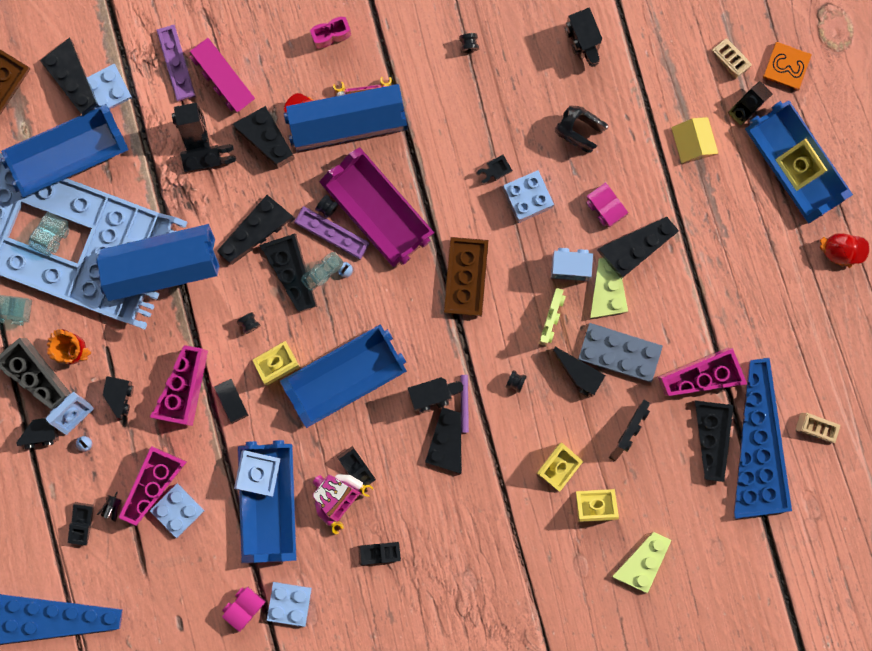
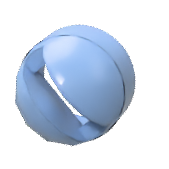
(348, 272)
(86, 440)

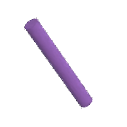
(464, 405)

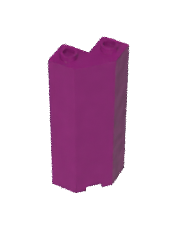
(377, 207)

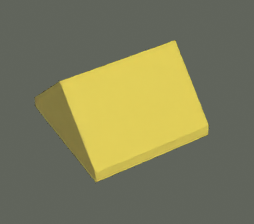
(694, 139)
(801, 164)
(276, 363)
(559, 467)
(596, 505)

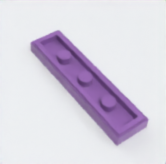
(176, 63)
(331, 232)

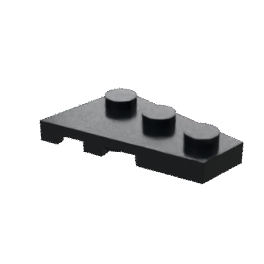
(632, 429)
(446, 442)

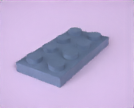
(620, 352)

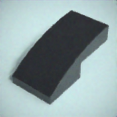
(231, 401)
(355, 466)
(81, 523)
(379, 553)

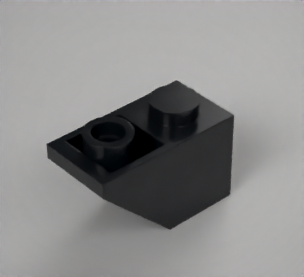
(750, 103)
(116, 394)
(38, 432)

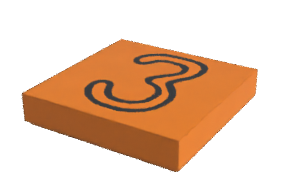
(787, 66)

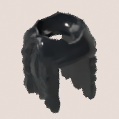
(565, 131)

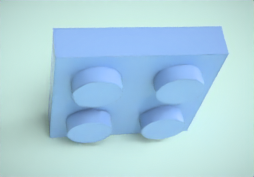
(109, 87)
(69, 413)
(257, 473)
(177, 510)
(289, 604)

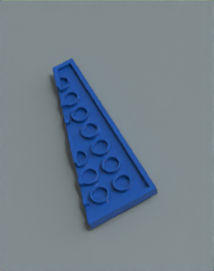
(762, 469)
(40, 618)

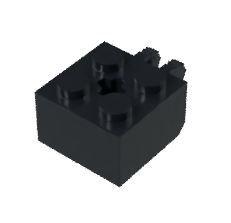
(584, 35)
(433, 393)

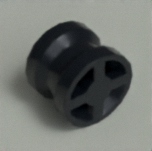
(469, 42)
(327, 206)
(248, 323)
(516, 381)

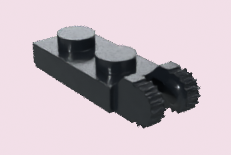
(206, 157)

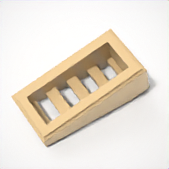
(726, 62)
(806, 423)

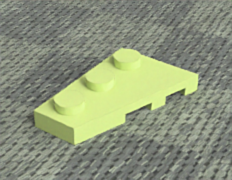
(608, 292)
(552, 317)
(644, 563)

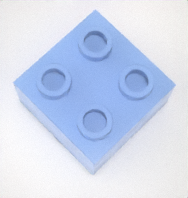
(528, 196)
(572, 264)

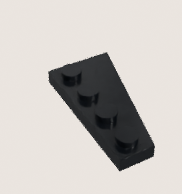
(68, 72)
(259, 224)
(635, 247)
(288, 262)
(714, 434)

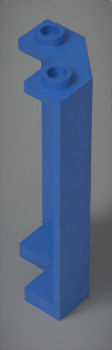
(346, 118)
(779, 133)
(63, 151)
(157, 262)
(343, 375)
(267, 521)

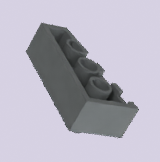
(32, 372)

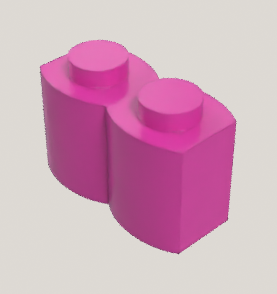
(335, 31)
(606, 205)
(243, 608)

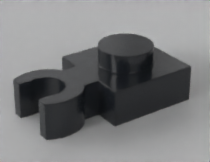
(497, 168)

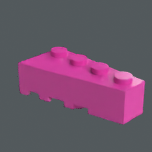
(222, 75)
(708, 373)
(183, 387)
(150, 483)

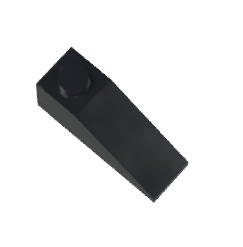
(581, 374)

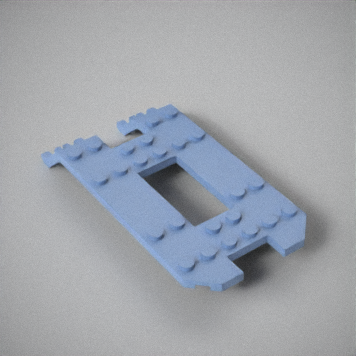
(111, 224)

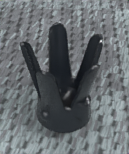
(111, 503)

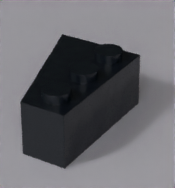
(191, 125)
(264, 134)

